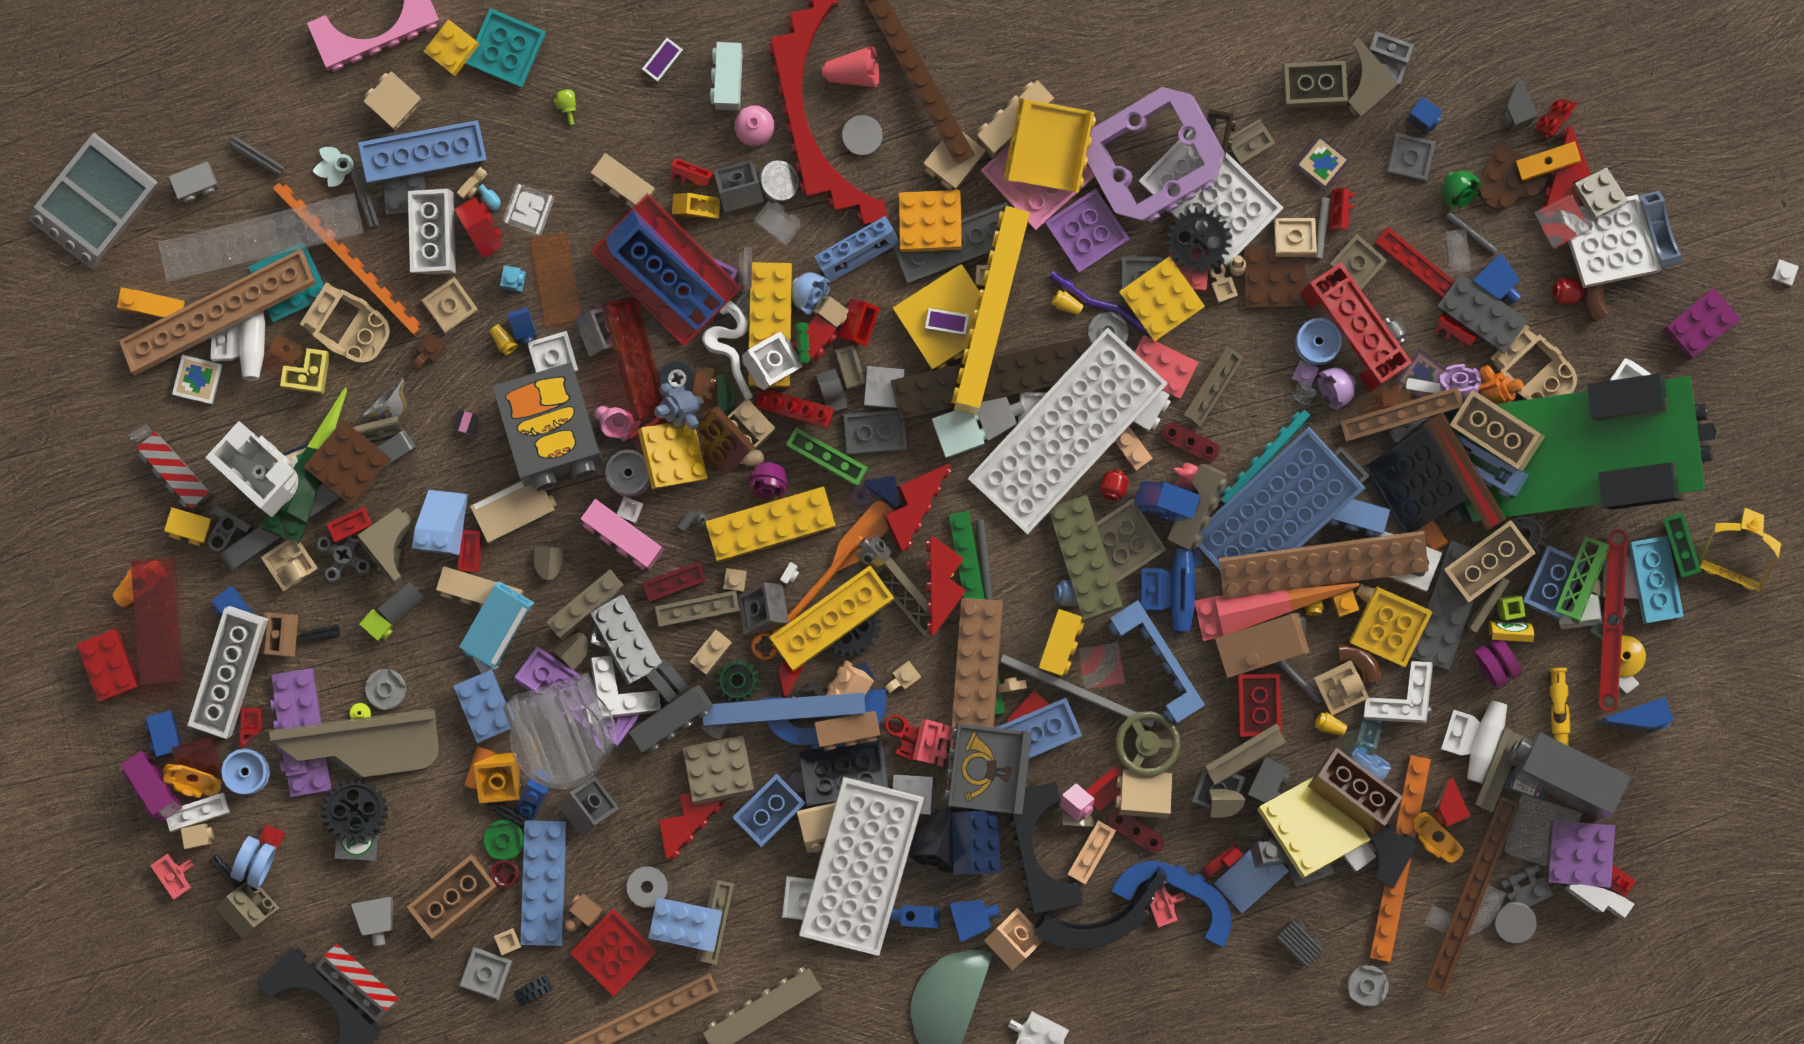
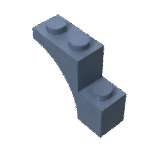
(1659, 227)

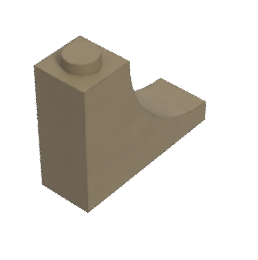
(1374, 81)
(382, 541)

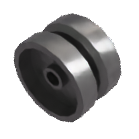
(625, 485)

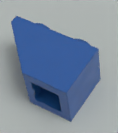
(532, 799)

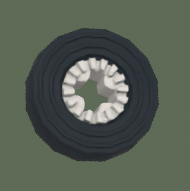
(680, 368)

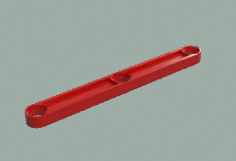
(1613, 634)

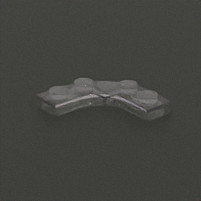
(1490, 905)

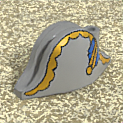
(389, 404)

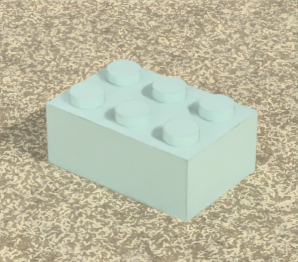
(726, 76)

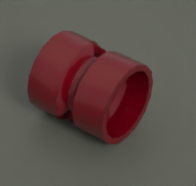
(505, 873)

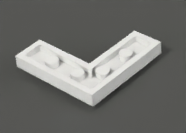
(620, 704)
(1409, 710)

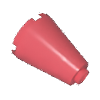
(853, 68)

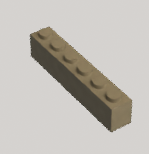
(763, 1010)

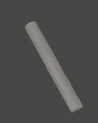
(1322, 227)

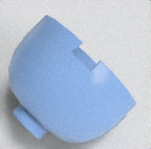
(808, 291)
(1373, 764)

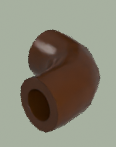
(1595, 302)
(1362, 660)

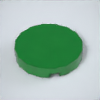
(503, 840)

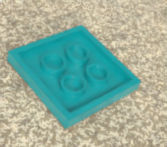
(506, 48)
(297, 302)

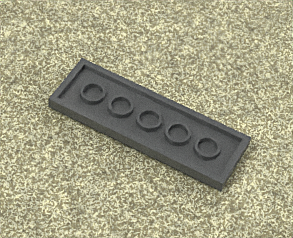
(977, 240)
(1448, 616)

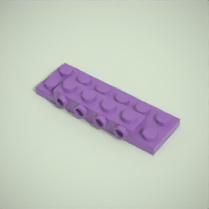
(544, 669)
(295, 706)

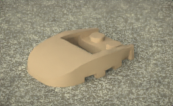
(364, 335)
(1552, 380)

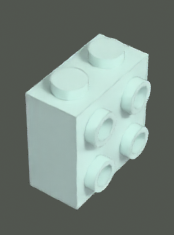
(958, 432)

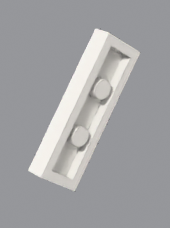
(199, 812)

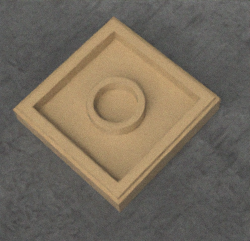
(1295, 237)
(449, 305)

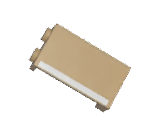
(511, 510)

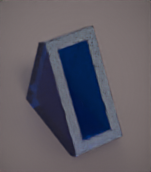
(885, 488)

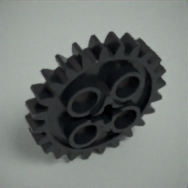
(1214, 230)
(865, 638)
(342, 824)

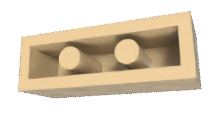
(620, 181)

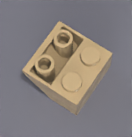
(752, 423)

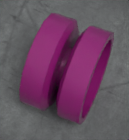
(1497, 663)

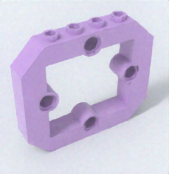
(1162, 201)

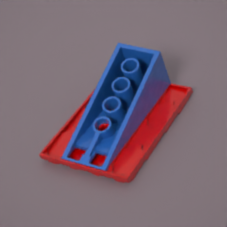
(665, 269)

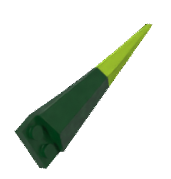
(294, 516)

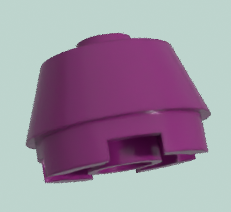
(768, 480)

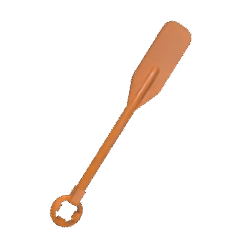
(869, 523)

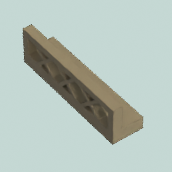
(910, 588)
(1245, 754)
(1497, 773)

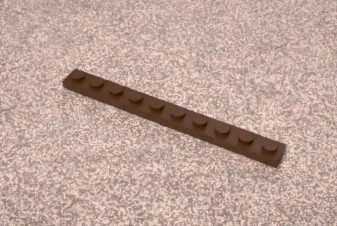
(920, 80)
(1471, 895)

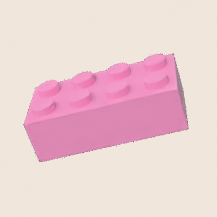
(622, 534)

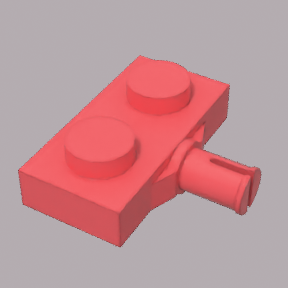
(172, 875)
(1163, 906)

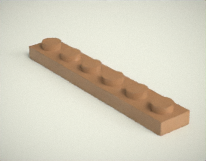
(1402, 414)

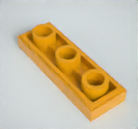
(1536, 164)

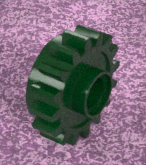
(737, 691)

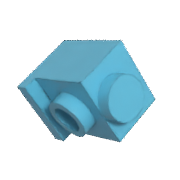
(512, 279)

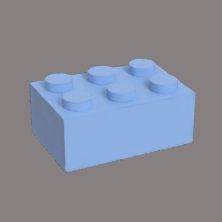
(685, 924)

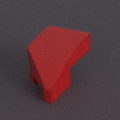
(787, 677)
(250, 723)

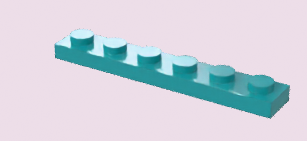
(1271, 451)

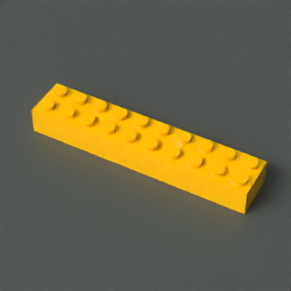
(991, 312)

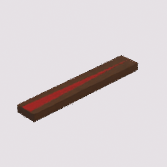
(1466, 472)

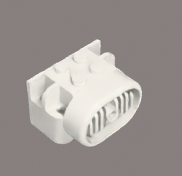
(255, 468)

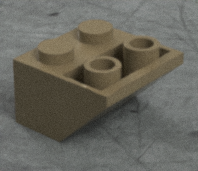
(246, 909)

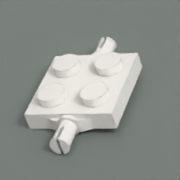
(1039, 1031)

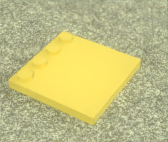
(1311, 829)

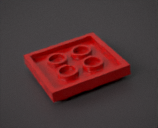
(613, 952)

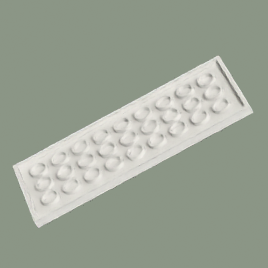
(1067, 431)

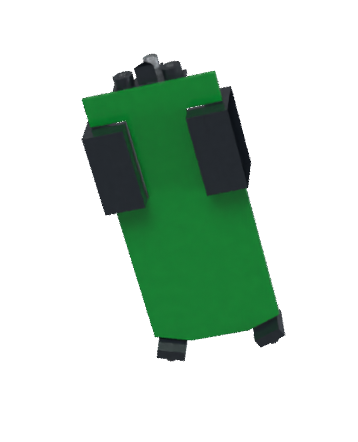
(1610, 461)

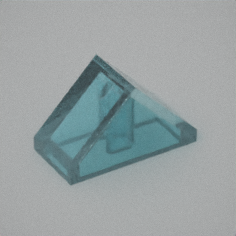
(1368, 735)

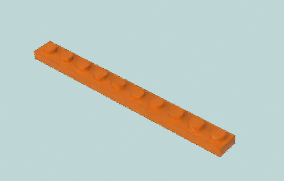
(356, 266)
(1392, 898)

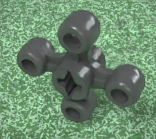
(338, 565)

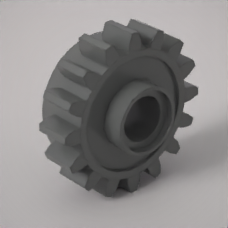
(1534, 528)

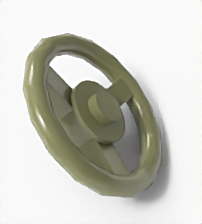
(1147, 743)

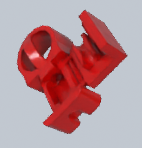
(910, 736)
(1227, 857)

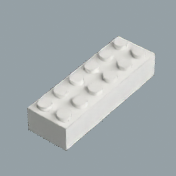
(228, 672)

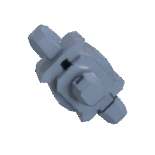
(679, 406)

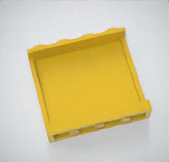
(1049, 145)
(949, 293)

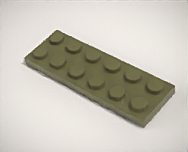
(1086, 558)

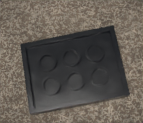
(826, 769)

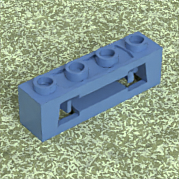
(857, 249)
(1514, 481)

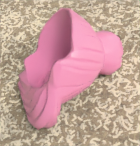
(616, 422)

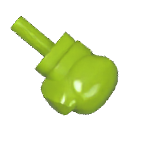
(566, 102)

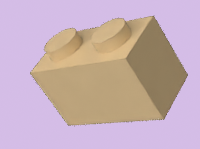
(711, 652)

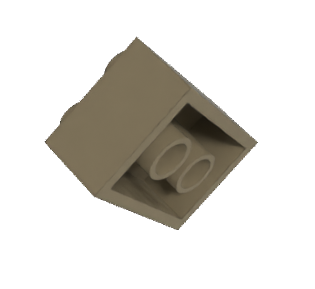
(1314, 84)

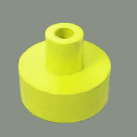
(360, 707)

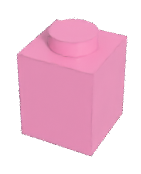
(1077, 802)

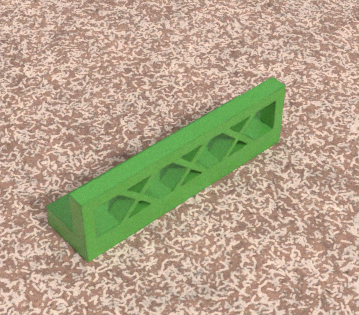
(1590, 581)

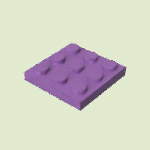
(1087, 231)
(1581, 853)

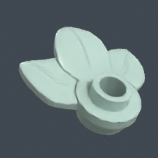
(330, 166)

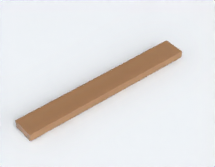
(650, 1012)

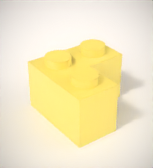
(311, 377)

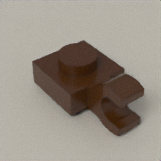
(429, 349)

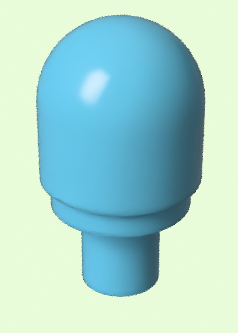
(489, 198)

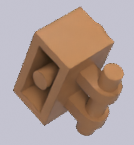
(279, 634)
(585, 911)

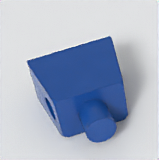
(1499, 280)
(924, 916)
(972, 917)

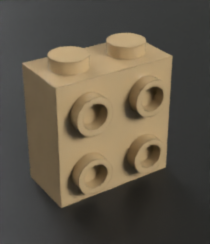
(392, 100)

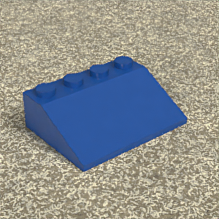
(1648, 716)

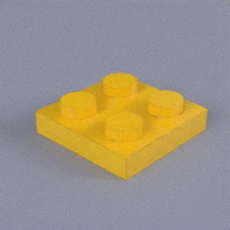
(451, 47)

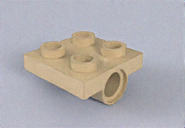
(289, 564)
(1341, 687)

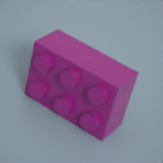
(1701, 324)
(150, 786)

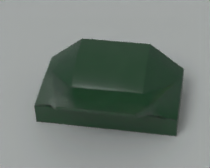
(725, 395)

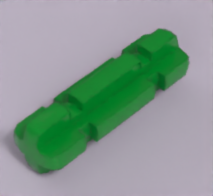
(802, 343)

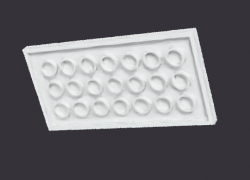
(861, 866)

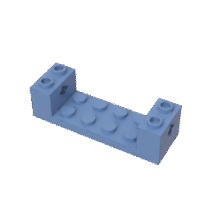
(1133, 617)

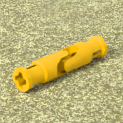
(1559, 696)

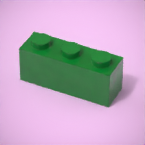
(1682, 545)

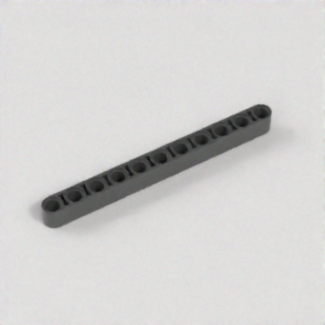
(261, 540)

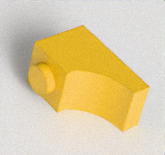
(695, 205)

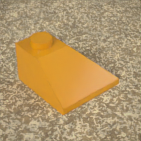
(497, 778)

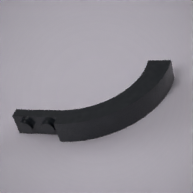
(1106, 931)

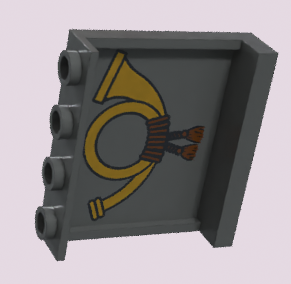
(987, 768)

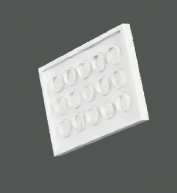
(1233, 196)

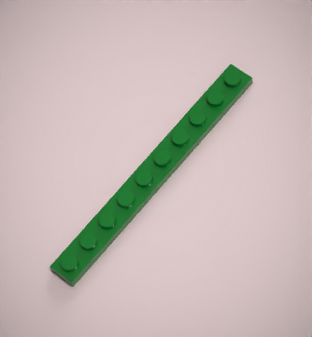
(969, 569)

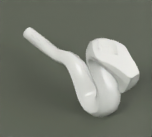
(710, 341)

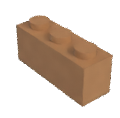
(847, 730)

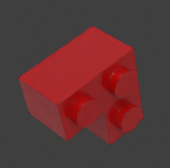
(479, 227)
(820, 335)

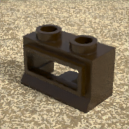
(1213, 115)

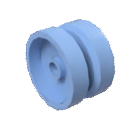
(1312, 352)
(258, 771)
(253, 862)

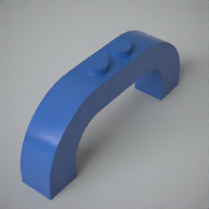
(808, 736)
(1193, 885)

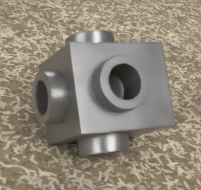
(873, 552)

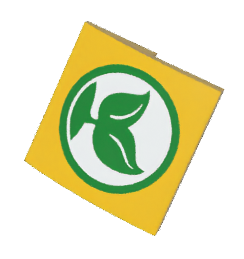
(1511, 631)

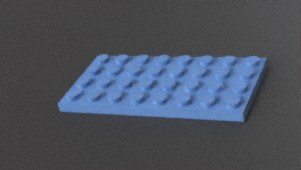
(1282, 502)

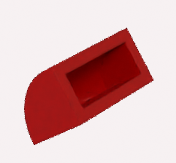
(859, 322)

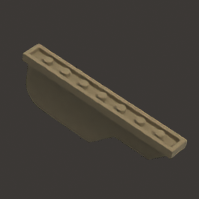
(367, 744)

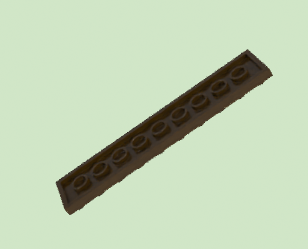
(1007, 377)

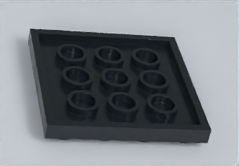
(1416, 481)

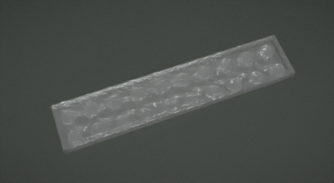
(261, 237)

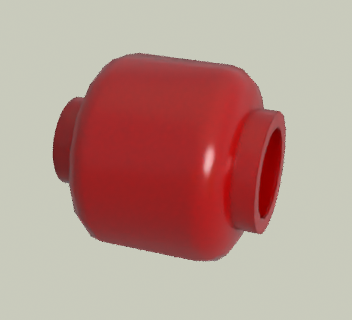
(1567, 291)
(1114, 485)

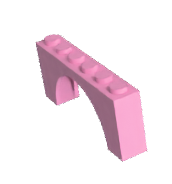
(340, 49)

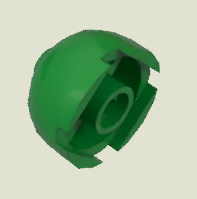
(1460, 188)

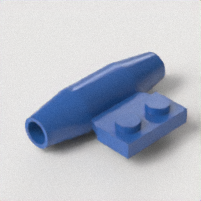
(1172, 589)

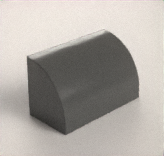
(401, 603)

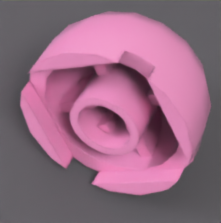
(754, 126)

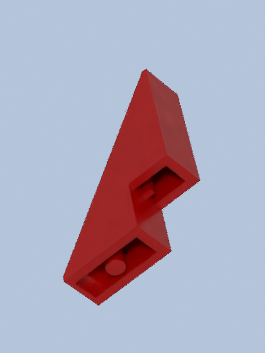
(1565, 178)
(795, 409)
(916, 497)
(942, 590)
(680, 829)

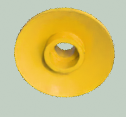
(1637, 656)

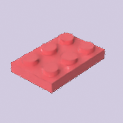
(1168, 364)

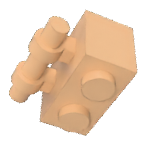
(849, 681)

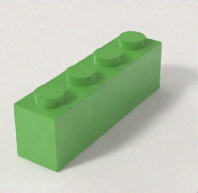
(826, 457)

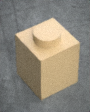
(831, 311)
(197, 836)

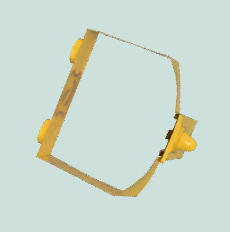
(1752, 522)

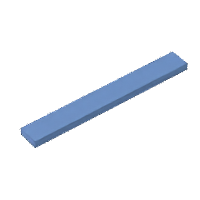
(786, 709)

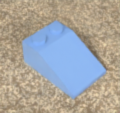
(441, 523)
(1246, 884)

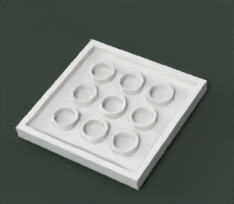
(1615, 246)

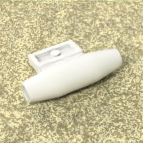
(242, 340)
(1479, 739)

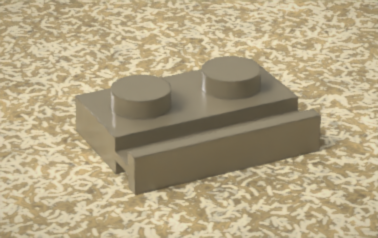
(1251, 141)

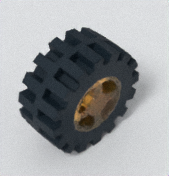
(533, 990)

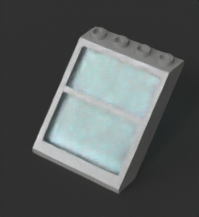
(92, 201)

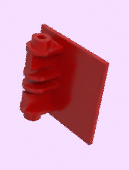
(1559, 111)

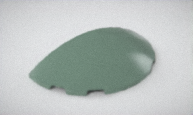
(948, 996)

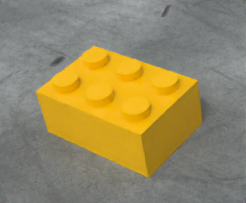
(1061, 643)

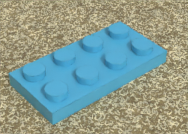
(1655, 579)

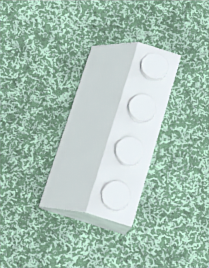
(431, 231)

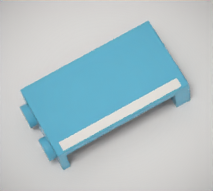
(495, 625)

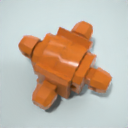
(1497, 387)

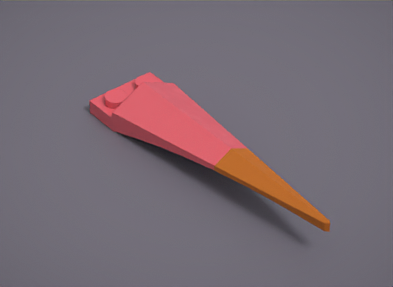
(1228, 615)

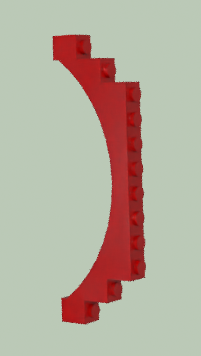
(817, 173)

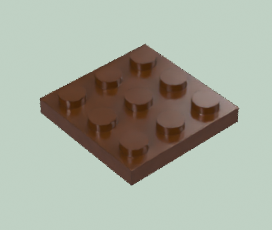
(1272, 279)
(347, 463)

